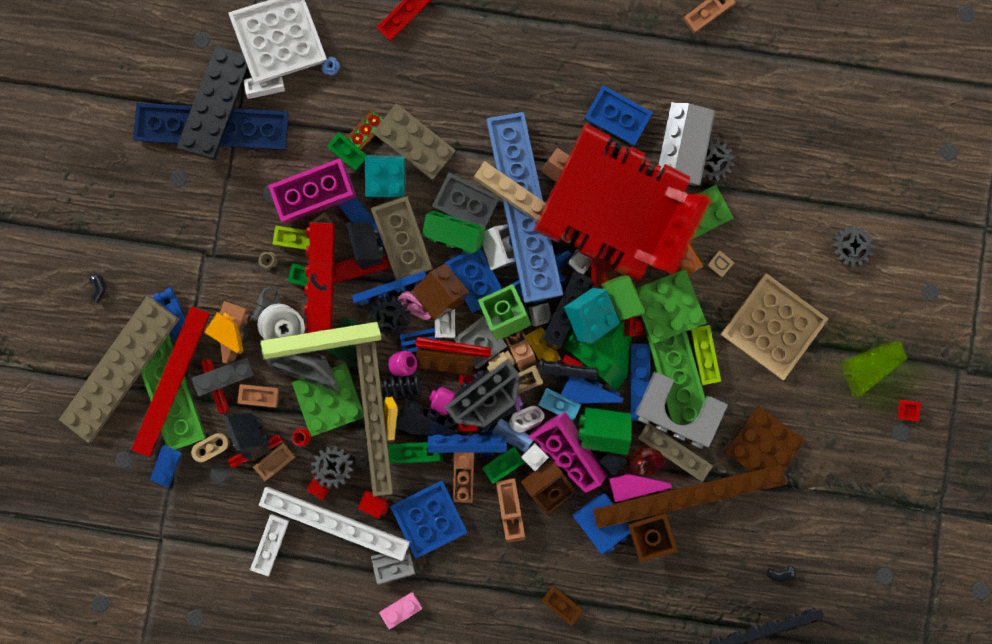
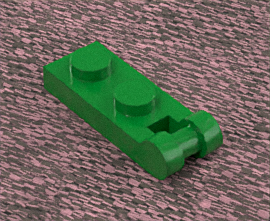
(411, 453)

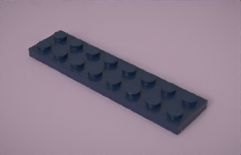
(245, 129)

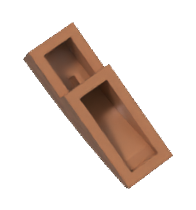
(510, 510)

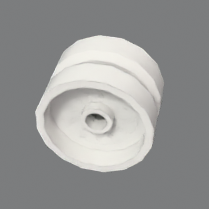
(279, 315)

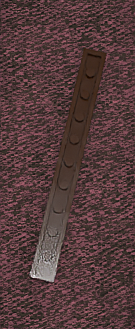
(688, 496)

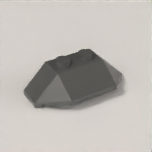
(306, 368)
(487, 397)

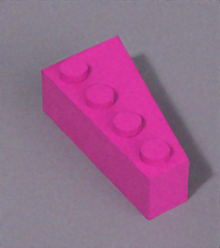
(561, 442)

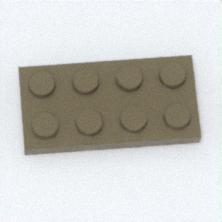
(415, 141)
(402, 237)

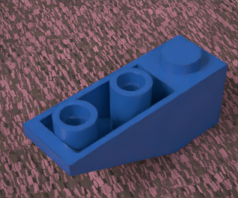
(585, 392)

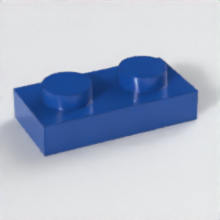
(166, 466)

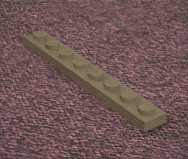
(374, 418)

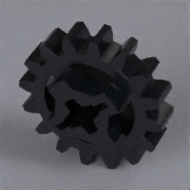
(391, 308)

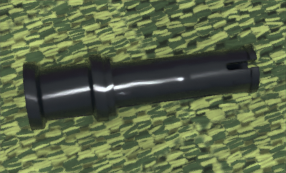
(560, 369)

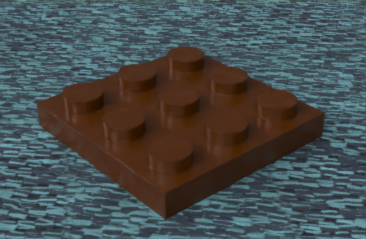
(764, 442)

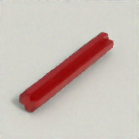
(453, 347)

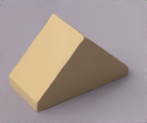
(528, 379)

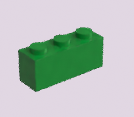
(453, 232)

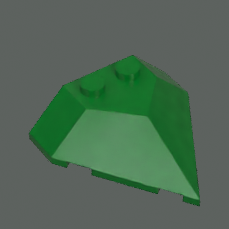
(607, 353)

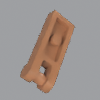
(706, 13)

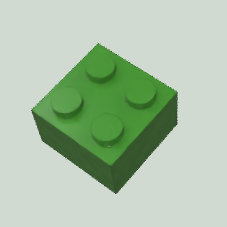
(504, 312)

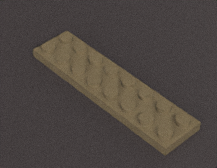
(119, 369)

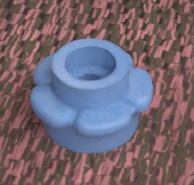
(335, 66)

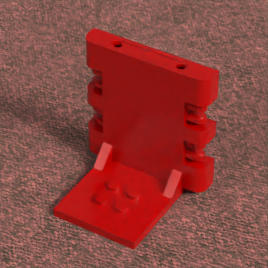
(622, 207)

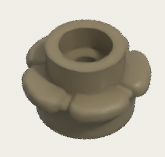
(267, 265)

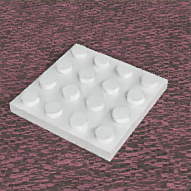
(277, 38)

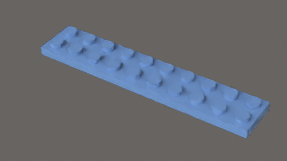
(531, 250)

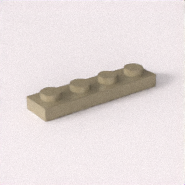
(675, 452)

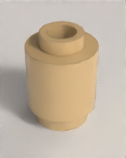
(496, 361)

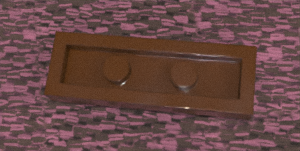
(445, 361)

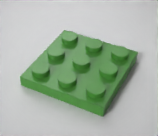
(669, 306)
(326, 408)

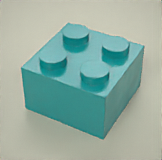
(385, 176)
(592, 315)

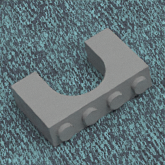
(699, 431)

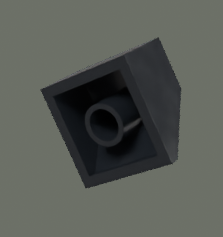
(365, 244)
(248, 435)

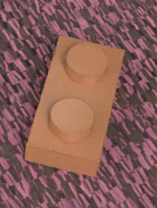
(258, 395)

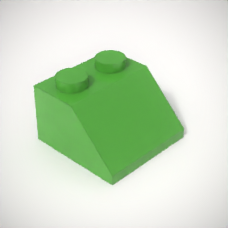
(623, 297)

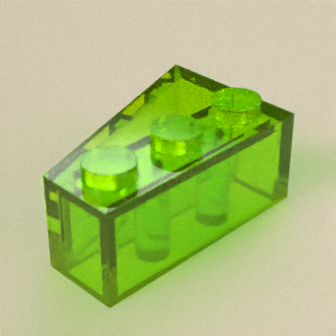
(871, 366)

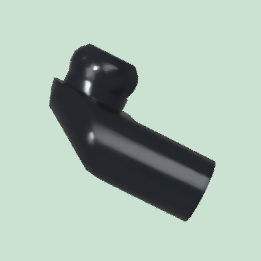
(99, 287)
(784, 576)

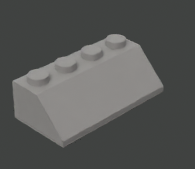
(687, 139)

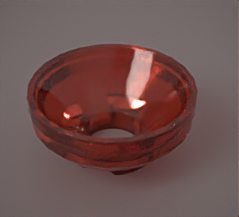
(647, 461)

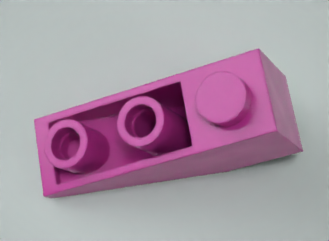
(629, 486)

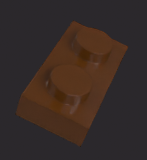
(562, 605)

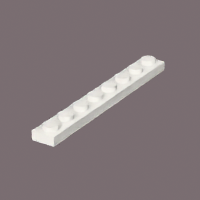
(334, 523)

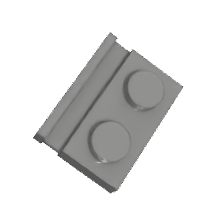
(391, 569)

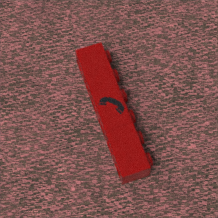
(320, 277)

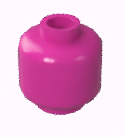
(402, 364)
(441, 399)

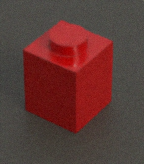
(373, 504)

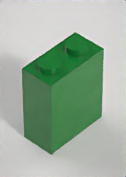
(605, 431)

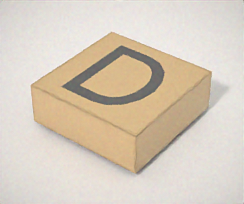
(720, 264)

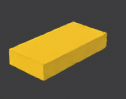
(390, 416)

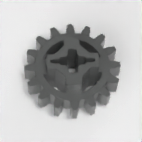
(715, 169)
(852, 254)
(327, 472)

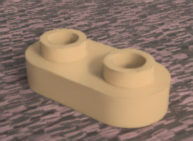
(211, 447)

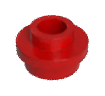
(296, 437)

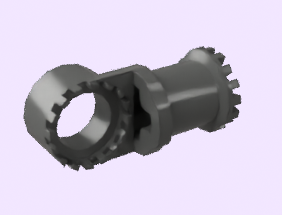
(262, 303)

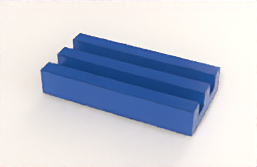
(403, 343)

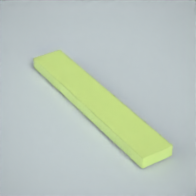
(320, 340)

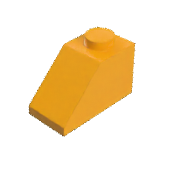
(225, 331)

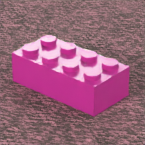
(312, 191)

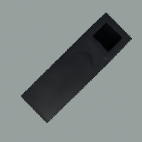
(424, 421)

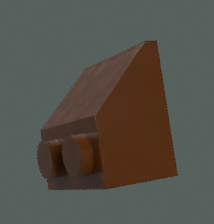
(440, 292)
(548, 487)
(652, 537)

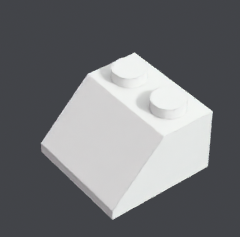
(498, 247)

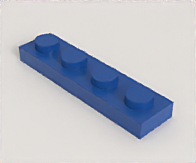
(381, 291)
(638, 375)
(461, 443)

